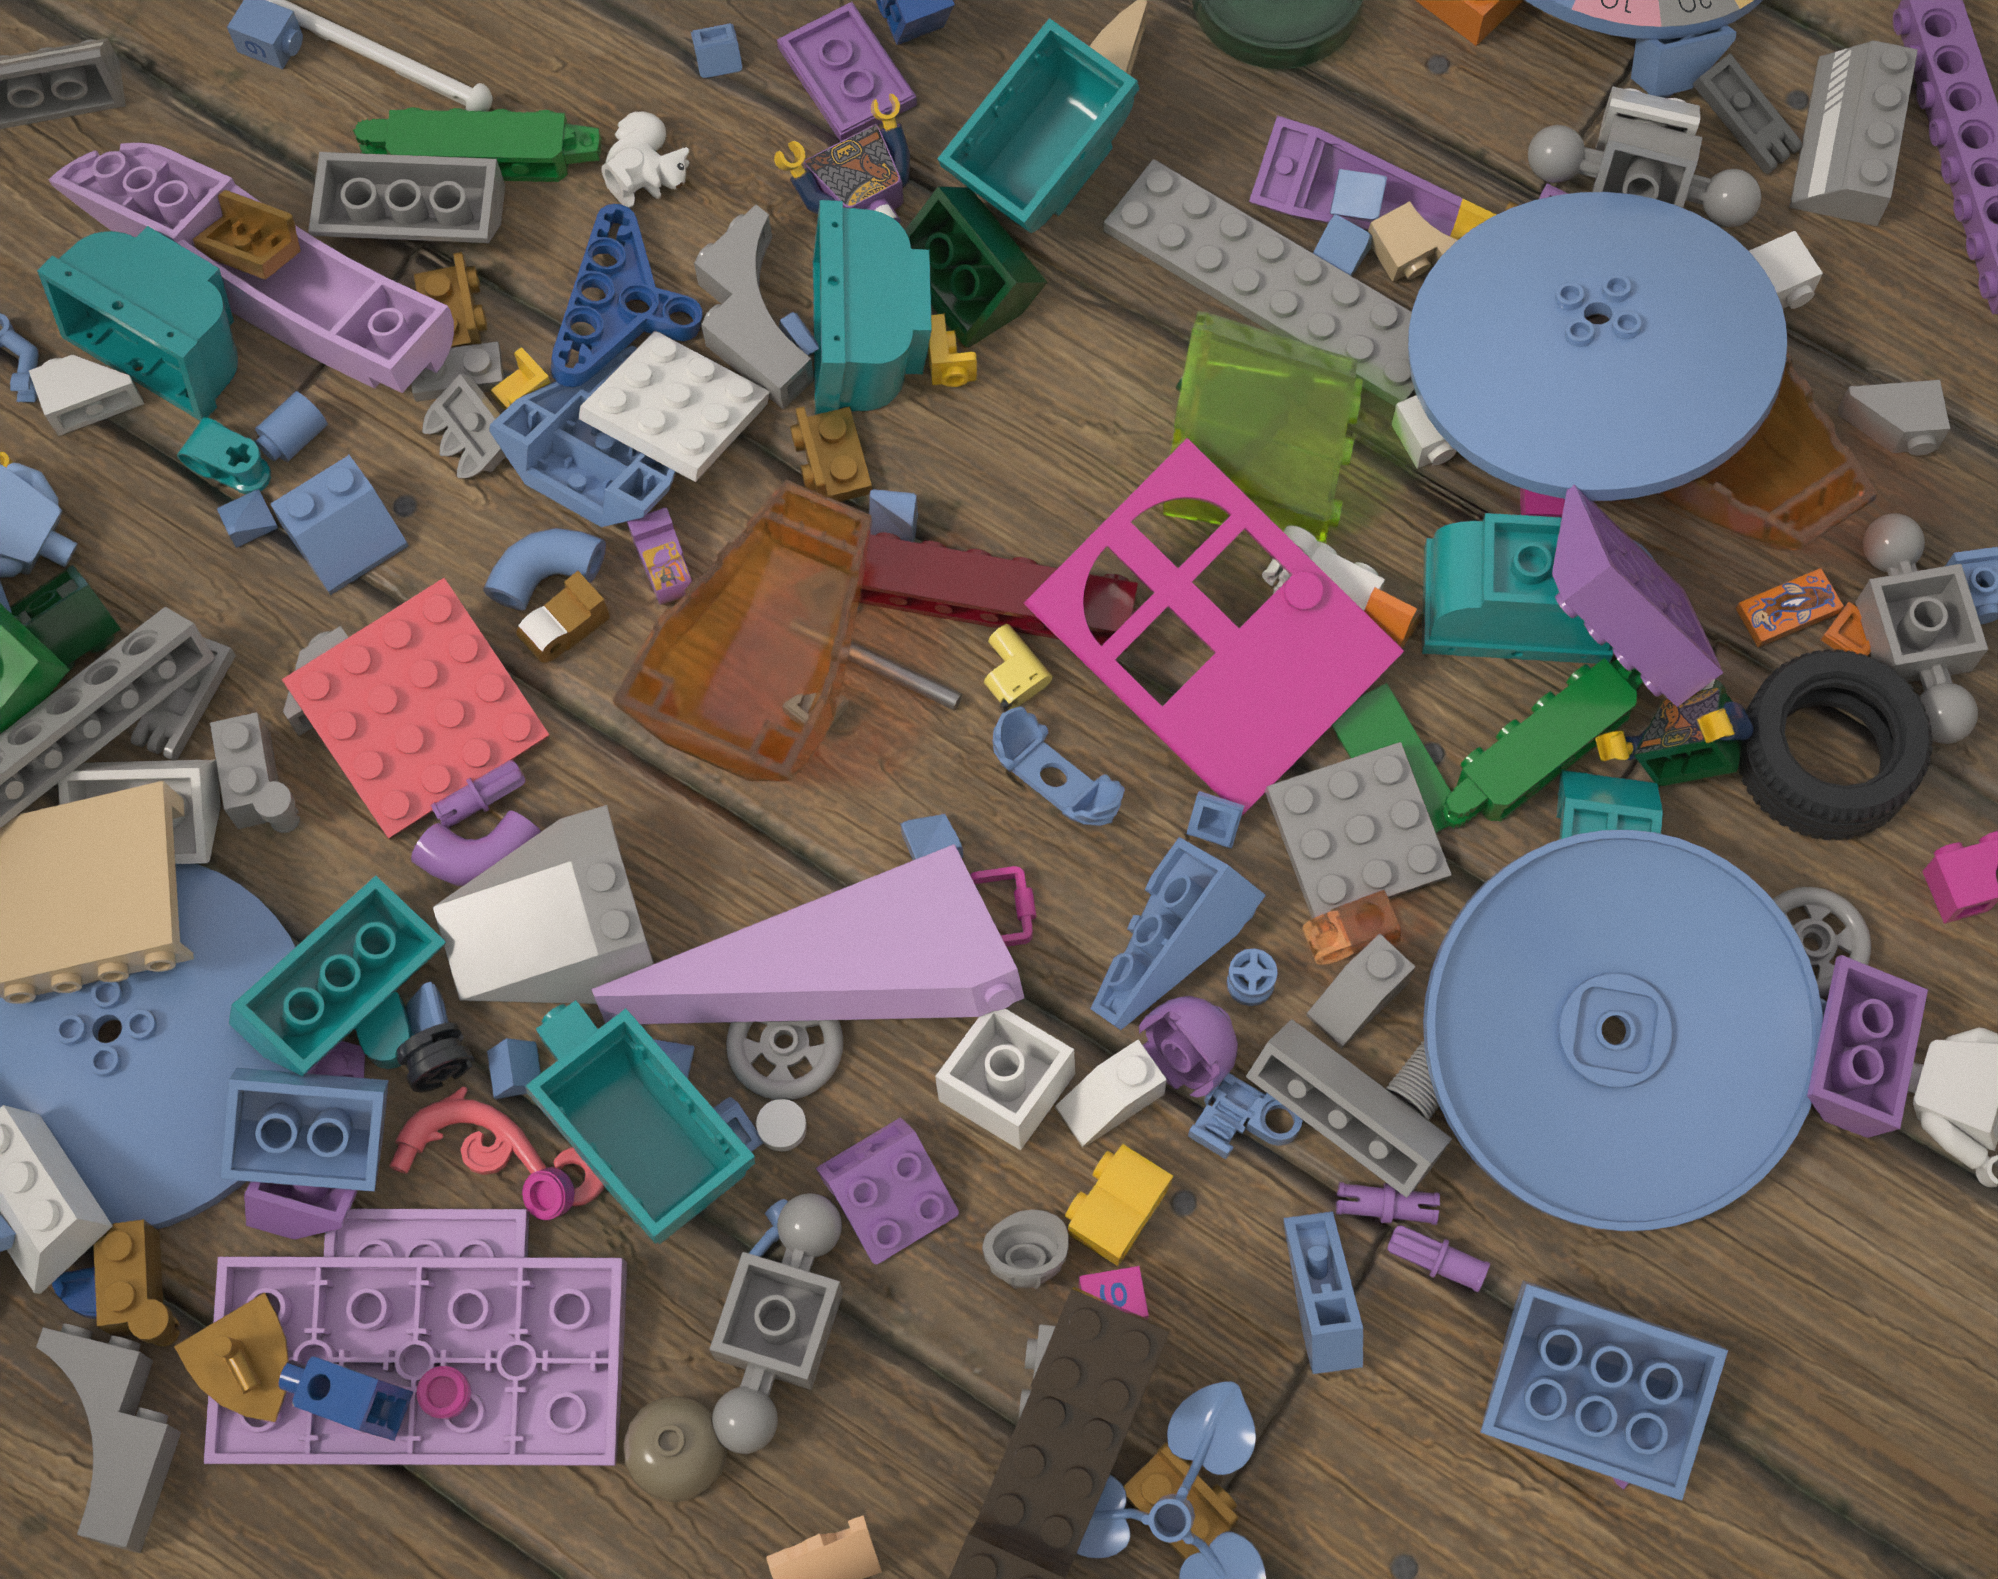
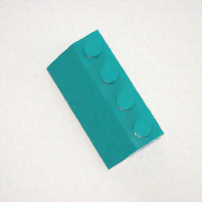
(334, 978)

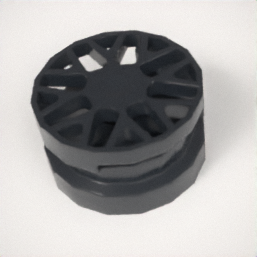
(434, 1057)

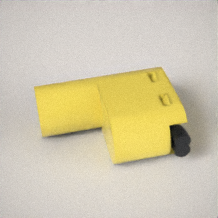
(1020, 674)

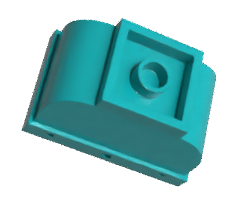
(1042, 128)
(866, 308)
(149, 309)
(1495, 593)
(641, 1126)

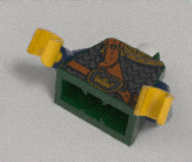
(1685, 741)

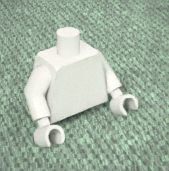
(1960, 1098)

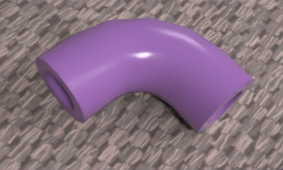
(462, 859)

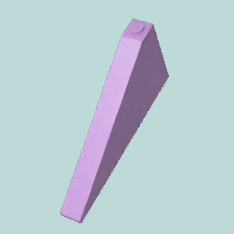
(874, 950)

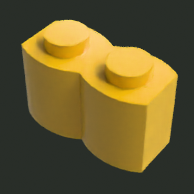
(1118, 1204)

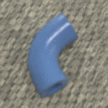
(542, 556)

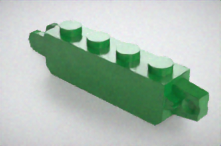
(524, 143)
(1544, 744)

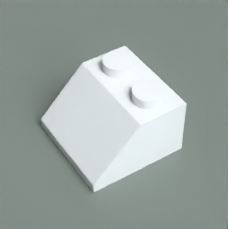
(1649, 109)

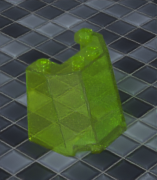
(1269, 420)

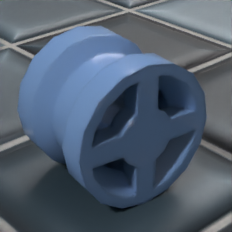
(1253, 966)

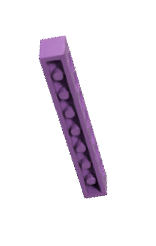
(1952, 78)

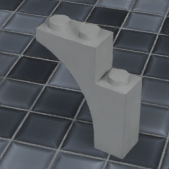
(742, 327)
(128, 1449)

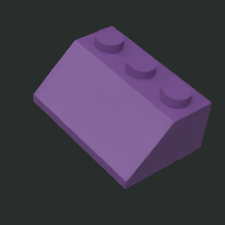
(1866, 1049)

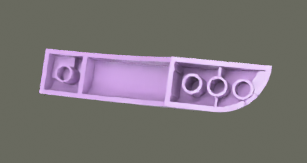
(311, 303)

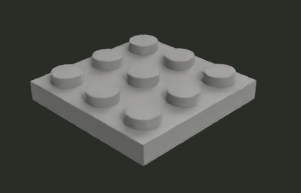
(1357, 830)

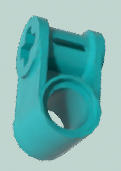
(225, 457)

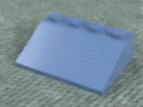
(1603, 1390)

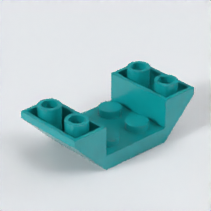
(1606, 803)

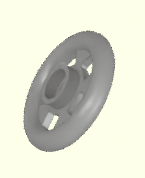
(1818, 904)
(780, 1083)

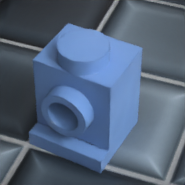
(1981, 568)

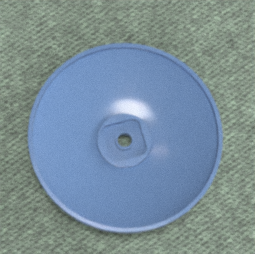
(1611, 405)
(1712, 1014)
(151, 1105)

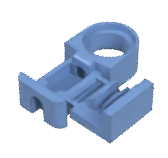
(1233, 1106)

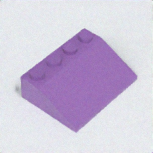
(1630, 602)

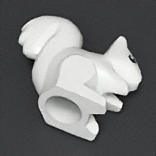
(636, 164)

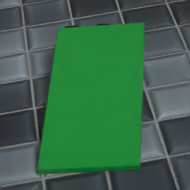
(1378, 722)

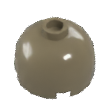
(673, 1449)

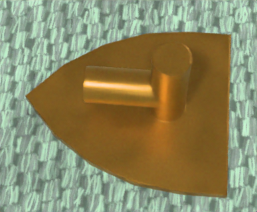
(240, 1360)

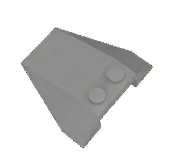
(546, 919)

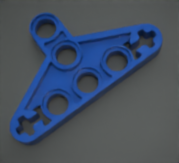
(610, 317)

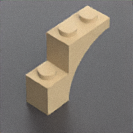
(1407, 242)

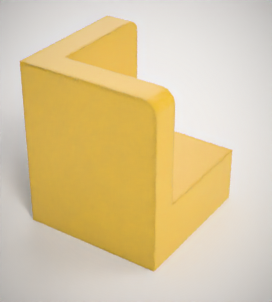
(521, 382)

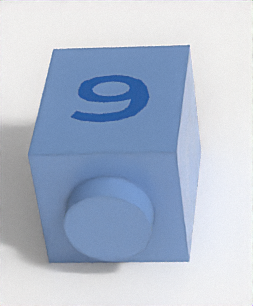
(265, 32)

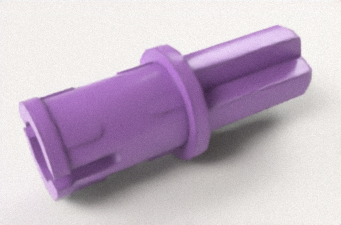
(478, 794)
(1438, 1257)

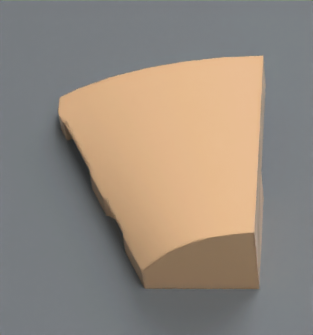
(829, 1556)

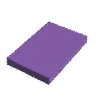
(845, 70)

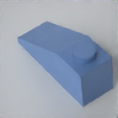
(1324, 1293)

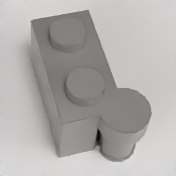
(250, 775)

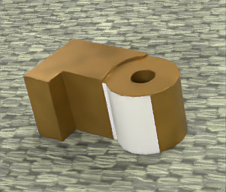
(563, 619)

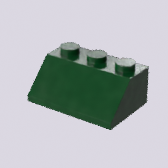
(975, 265)
(67, 617)

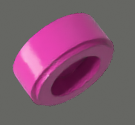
(548, 1193)
(443, 1392)

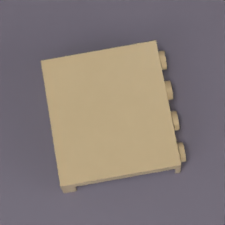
(89, 892)

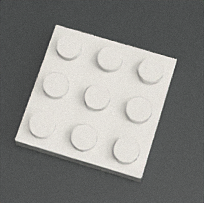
(674, 405)

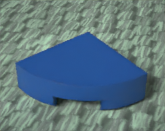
(78, 1291)

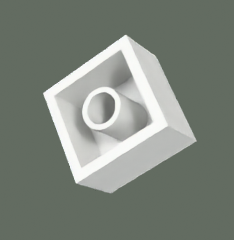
(1006, 1075)

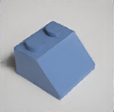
(339, 524)

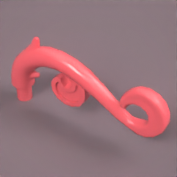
(480, 1159)

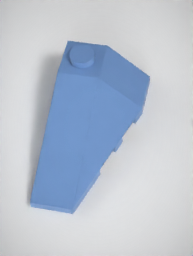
(1189, 916)

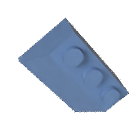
(303, 1129)

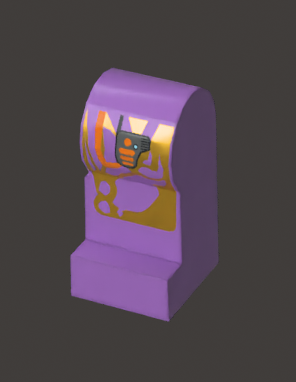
(661, 555)

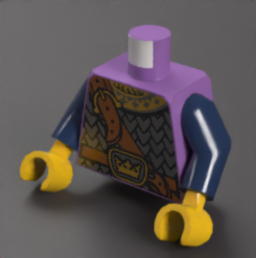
(860, 171)

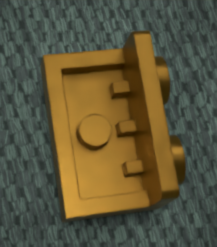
(249, 236)

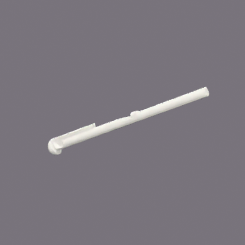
(475, 99)

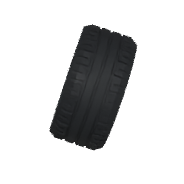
(1867, 692)

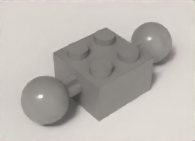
(1648, 164)
(1922, 623)
(776, 1322)

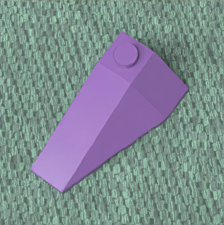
(298, 1209)

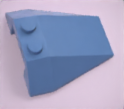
(576, 461)

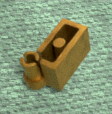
(131, 1284)

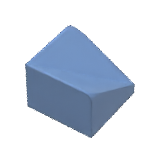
(894, 513)
(929, 835)

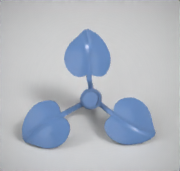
(1214, 1432)

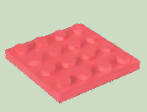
(415, 707)

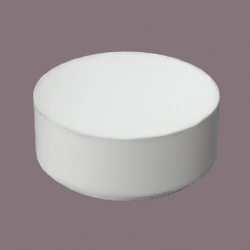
(781, 1125)

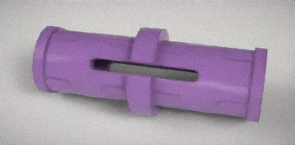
(1387, 1203)

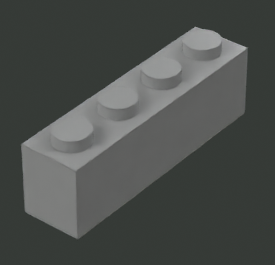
(1348, 1107)

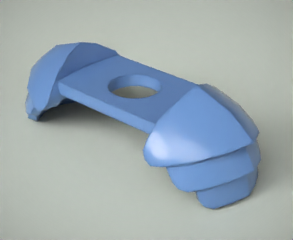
(1022, 749)

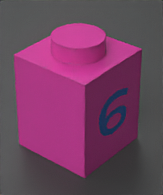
(1118, 1287)

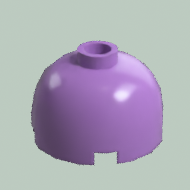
(1191, 1043)

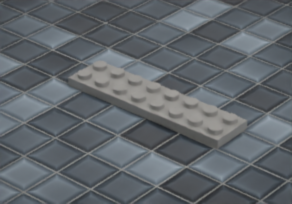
(1265, 276)

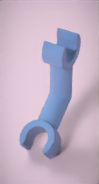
(28, 360)

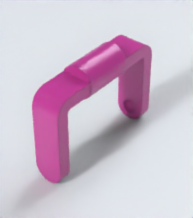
(1023, 900)

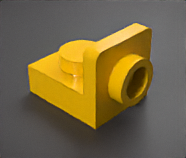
(945, 363)

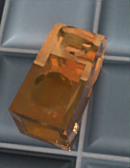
(1351, 928)

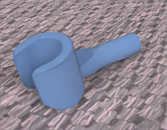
(772, 1234)

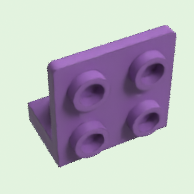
(888, 1190)

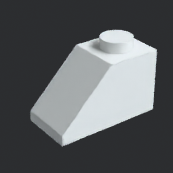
(81, 392)
(1112, 1093)

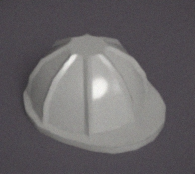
(1026, 1248)

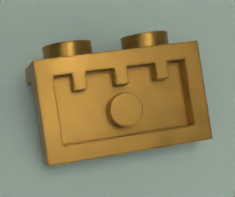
(455, 288)
(832, 453)
(1165, 1476)

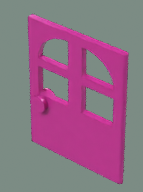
(1269, 681)

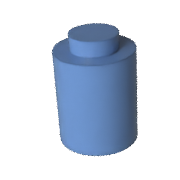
(289, 428)

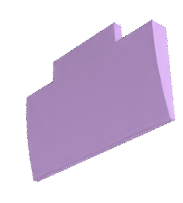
(429, 1293)

